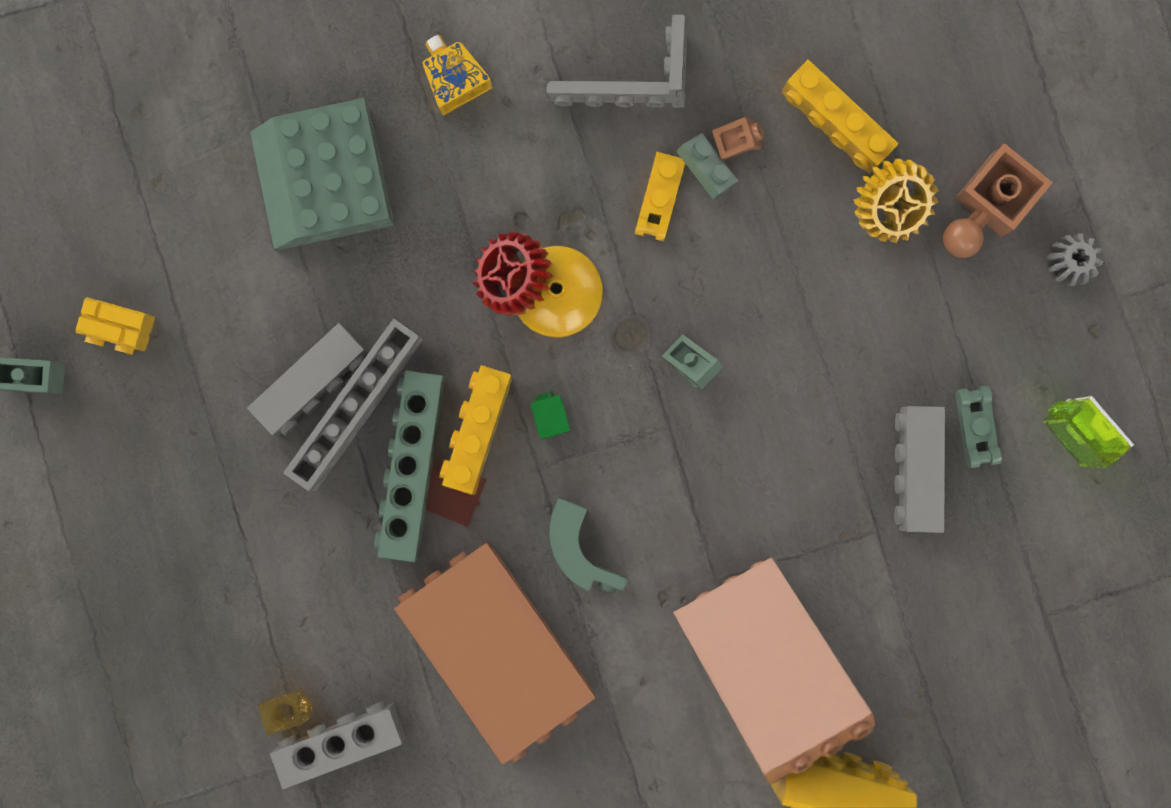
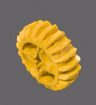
(889, 192)

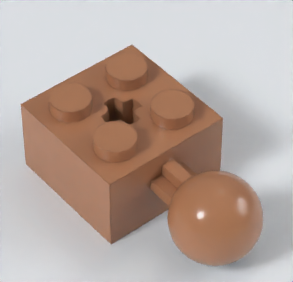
(989, 206)

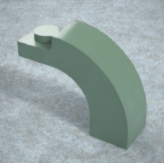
(565, 545)

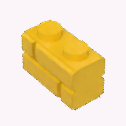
(114, 324)

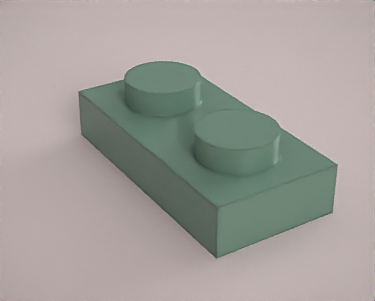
(707, 166)

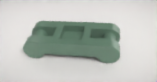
(978, 427)

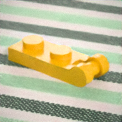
(660, 195)

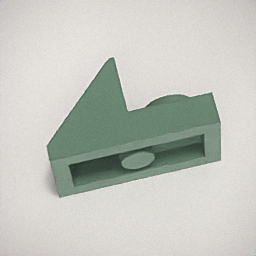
(692, 362)

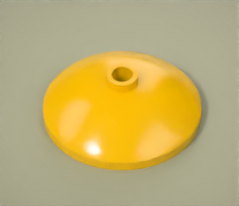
(576, 304)

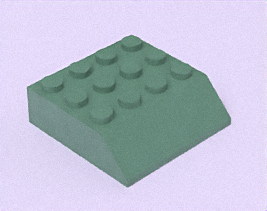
(321, 174)

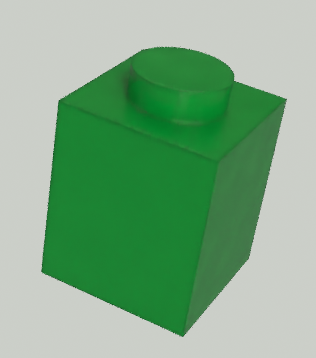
(549, 415)

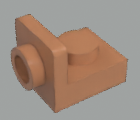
(738, 137)

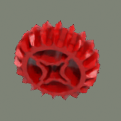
(520, 280)

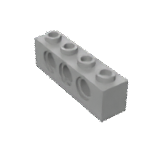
(295, 769)

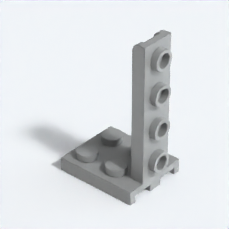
(627, 93)

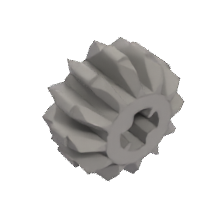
(1082, 252)

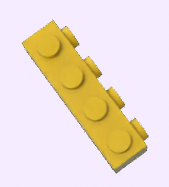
(838, 117)
(477, 429)

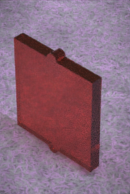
(451, 502)

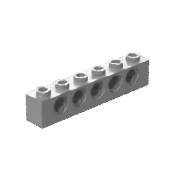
(353, 406)

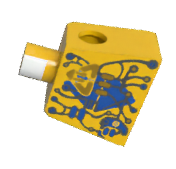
(453, 74)

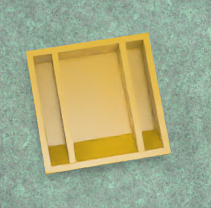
(845, 783)

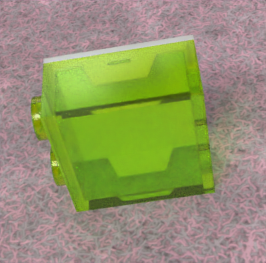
(1087, 432)

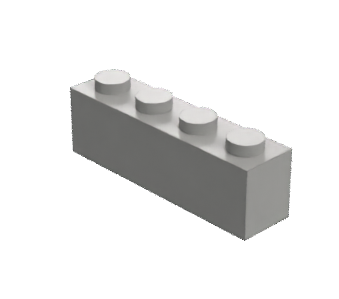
(308, 380)
(920, 469)

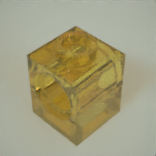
(272, 716)

